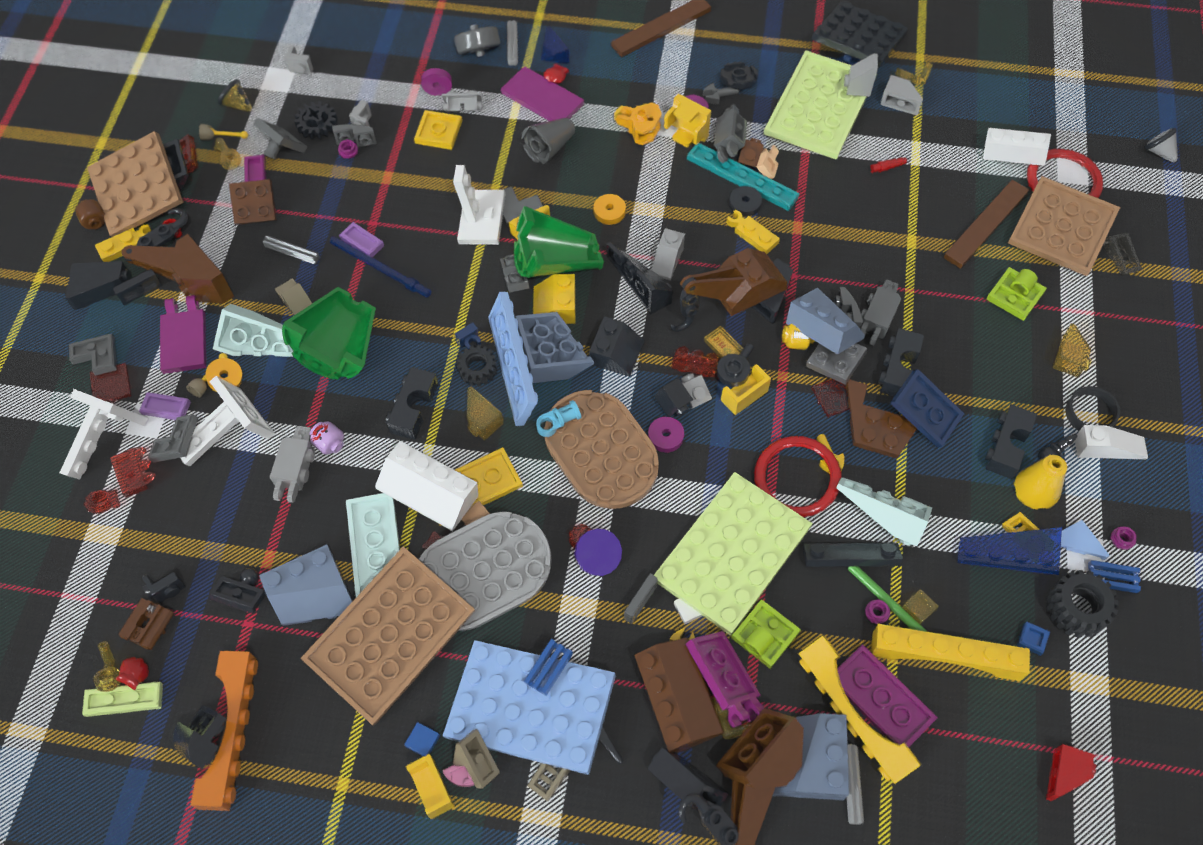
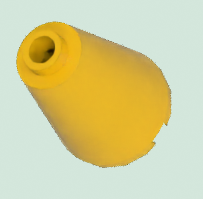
(1041, 482)

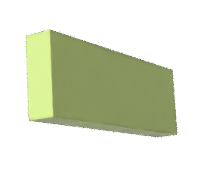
(123, 699)

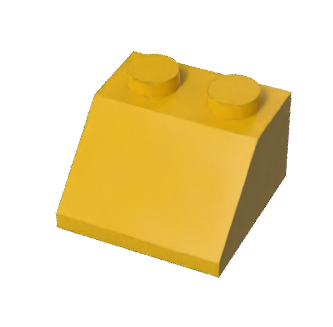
(556, 295)

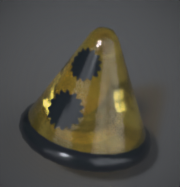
(235, 97)

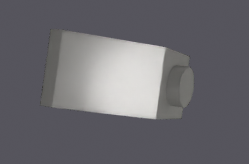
(862, 76)
(902, 96)
(668, 253)

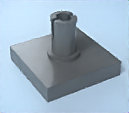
(280, 138)

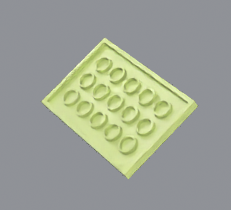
(816, 107)
(732, 553)

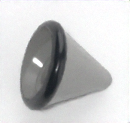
(1164, 145)

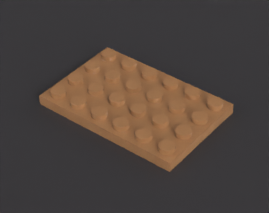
(388, 635)

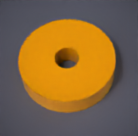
(613, 202)
(226, 366)

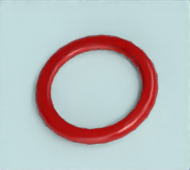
(1075, 156)
(822, 450)

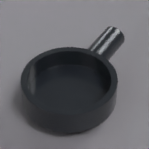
(734, 368)

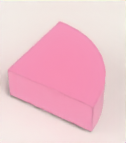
(459, 776)

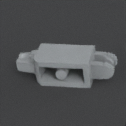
(292, 464)

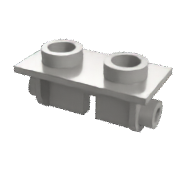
(454, 100)

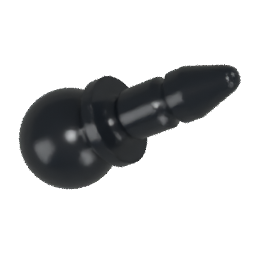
(1055, 449)

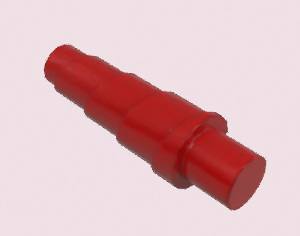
(887, 164)

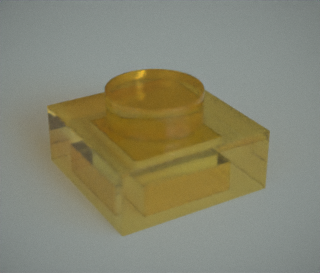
(920, 606)

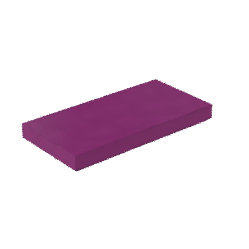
(541, 96)
(883, 698)

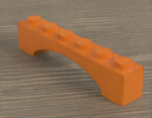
(216, 786)

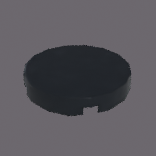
(738, 76)

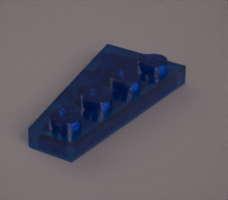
(1021, 551)

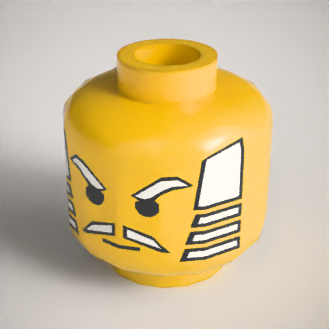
(794, 338)

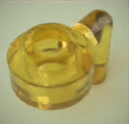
(920, 80)
(221, 146)
(105, 679)
(729, 732)

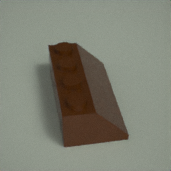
(678, 695)

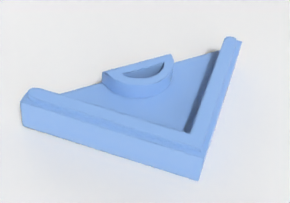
(1081, 540)

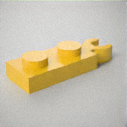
(753, 232)
(112, 247)

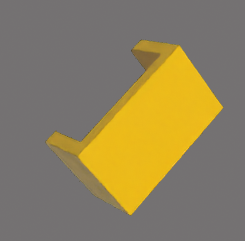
(744, 395)
(430, 786)

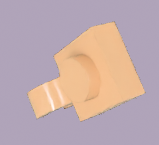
(767, 164)

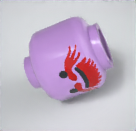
(326, 437)

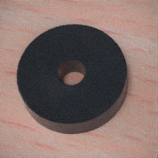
(747, 194)

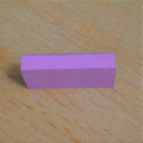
(361, 239)
(164, 406)

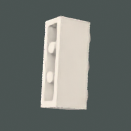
(1016, 146)

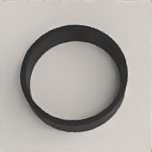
(1108, 398)

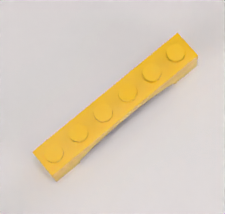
(994, 658)
(894, 759)

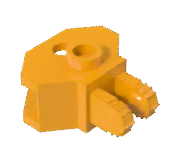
(641, 122)

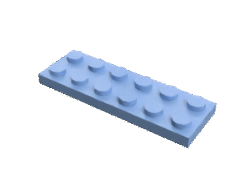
(512, 359)

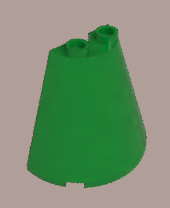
(553, 246)
(331, 335)

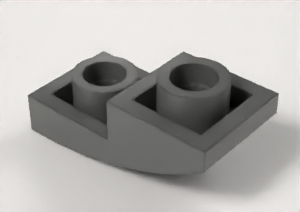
(357, 133)
(513, 279)
(848, 305)

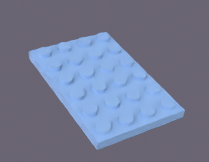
(522, 721)

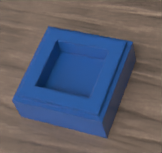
(1033, 638)
(422, 740)

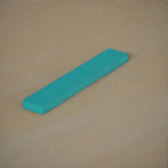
(743, 176)

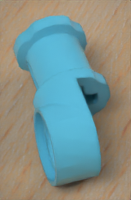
(558, 418)

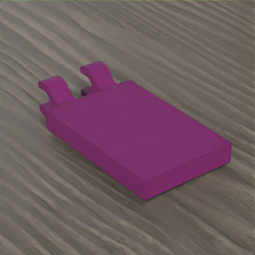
(182, 337)
(726, 677)

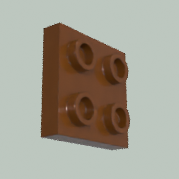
(252, 202)

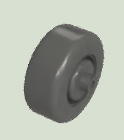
(477, 40)

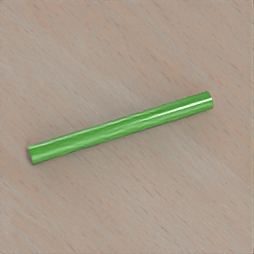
(882, 595)

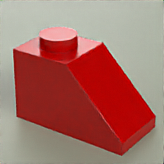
(1069, 770)

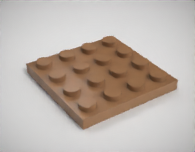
(134, 184)
(1064, 225)

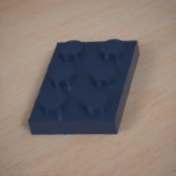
(927, 408)

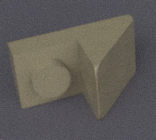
(293, 296)
(476, 758)

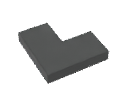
(513, 207)
(99, 350)
(177, 443)

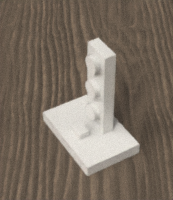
(480, 211)
(233, 409)
(91, 429)

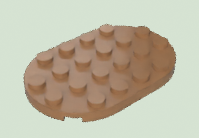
(604, 451)

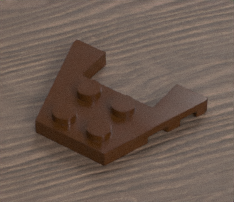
(876, 428)

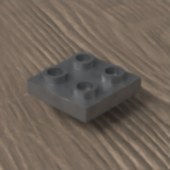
(836, 366)

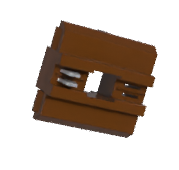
(149, 635)

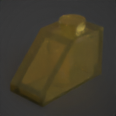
(1073, 353)
(482, 415)

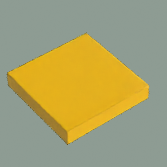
(438, 129)

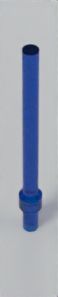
(410, 283)

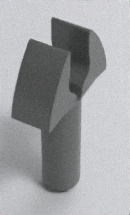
(713, 95)

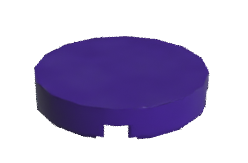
(598, 552)

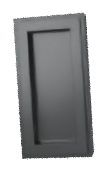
(640, 598)

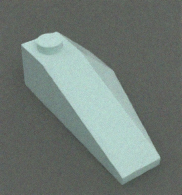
(249, 333)
(901, 518)

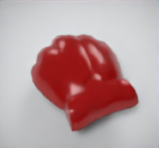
(556, 74)
(133, 672)

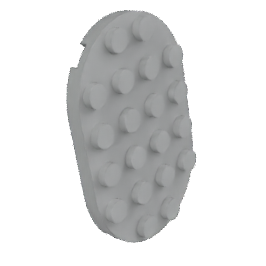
(492, 564)

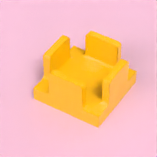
(690, 119)

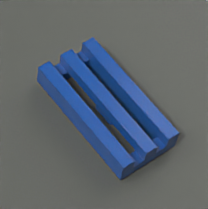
(1134, 571)
(540, 663)

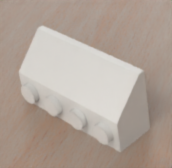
(427, 485)

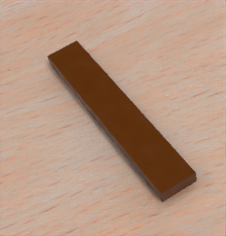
(660, 26)
(986, 224)

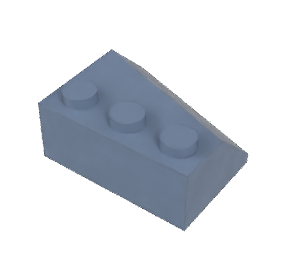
(823, 321)
(551, 347)
(307, 588)
(823, 760)

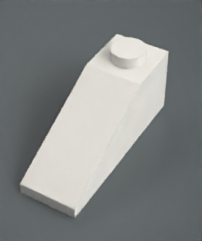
(1109, 442)

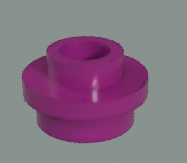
(347, 149)
(1129, 536)
(882, 607)

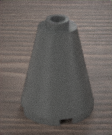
(547, 138)

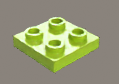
(1017, 292)
(765, 634)

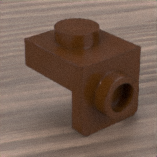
(751, 152)

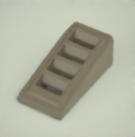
(540, 790)

